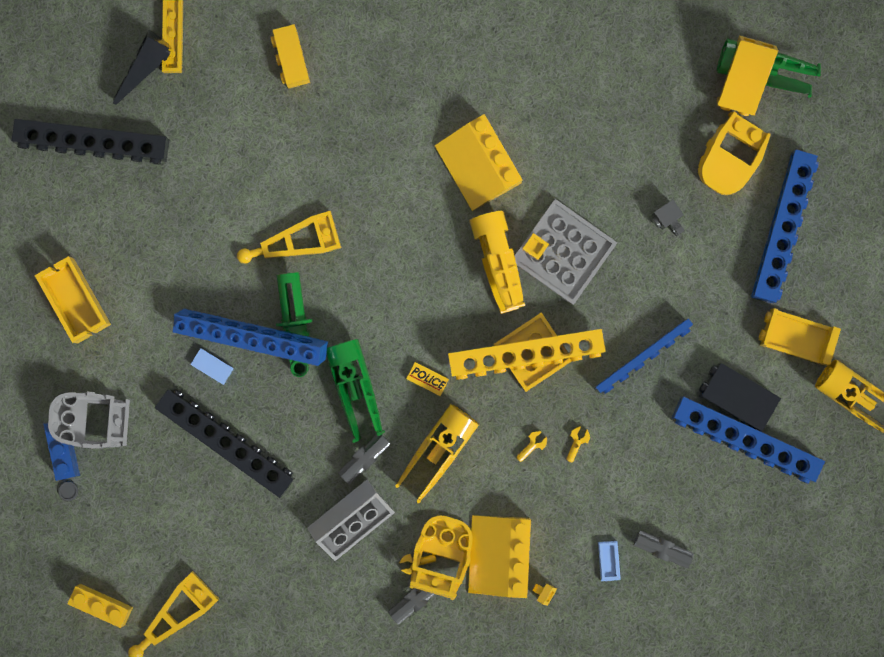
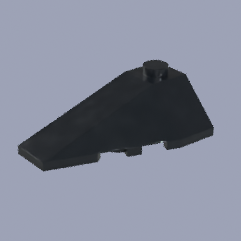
(149, 57)

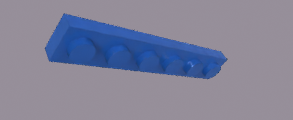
(651, 352)

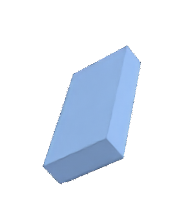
(212, 366)
(609, 560)

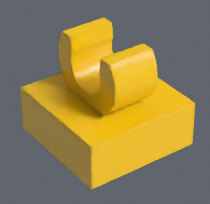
(535, 246)
(546, 593)

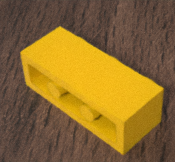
(290, 56)
(100, 605)

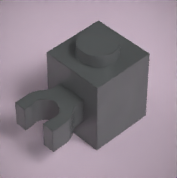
(668, 216)

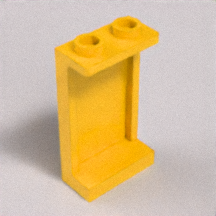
(747, 76)
(799, 337)

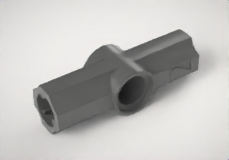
(364, 458)
(663, 549)
(410, 603)

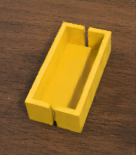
(72, 300)

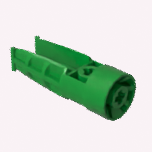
(781, 61)
(345, 356)

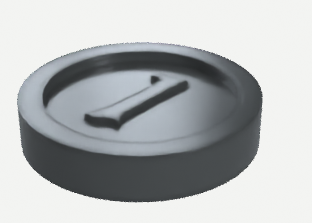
(68, 491)

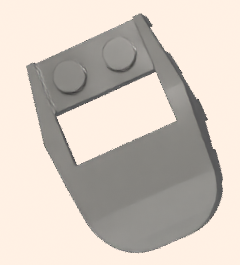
(69, 415)

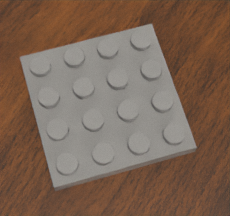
(573, 252)

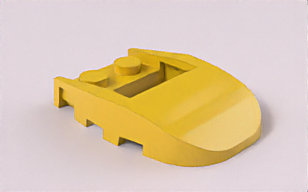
(723, 170)
(446, 539)

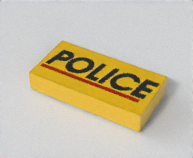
(427, 379)

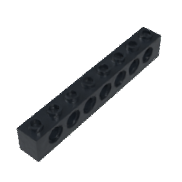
(24, 128)
(167, 407)

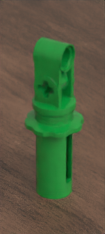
(298, 326)

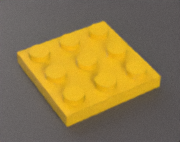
(533, 329)

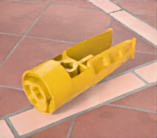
(498, 260)
(835, 381)
(458, 424)

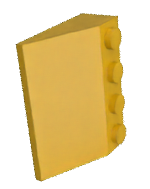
(478, 162)
(499, 556)

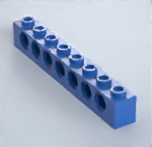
(809, 164)
(250, 337)
(812, 464)

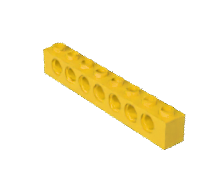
(593, 337)

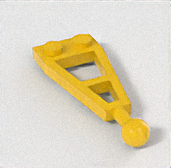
(326, 234)
(197, 592)

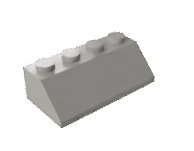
(350, 520)

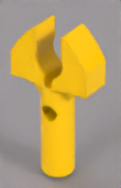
(576, 444)
(531, 446)
(424, 560)

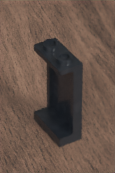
(739, 396)

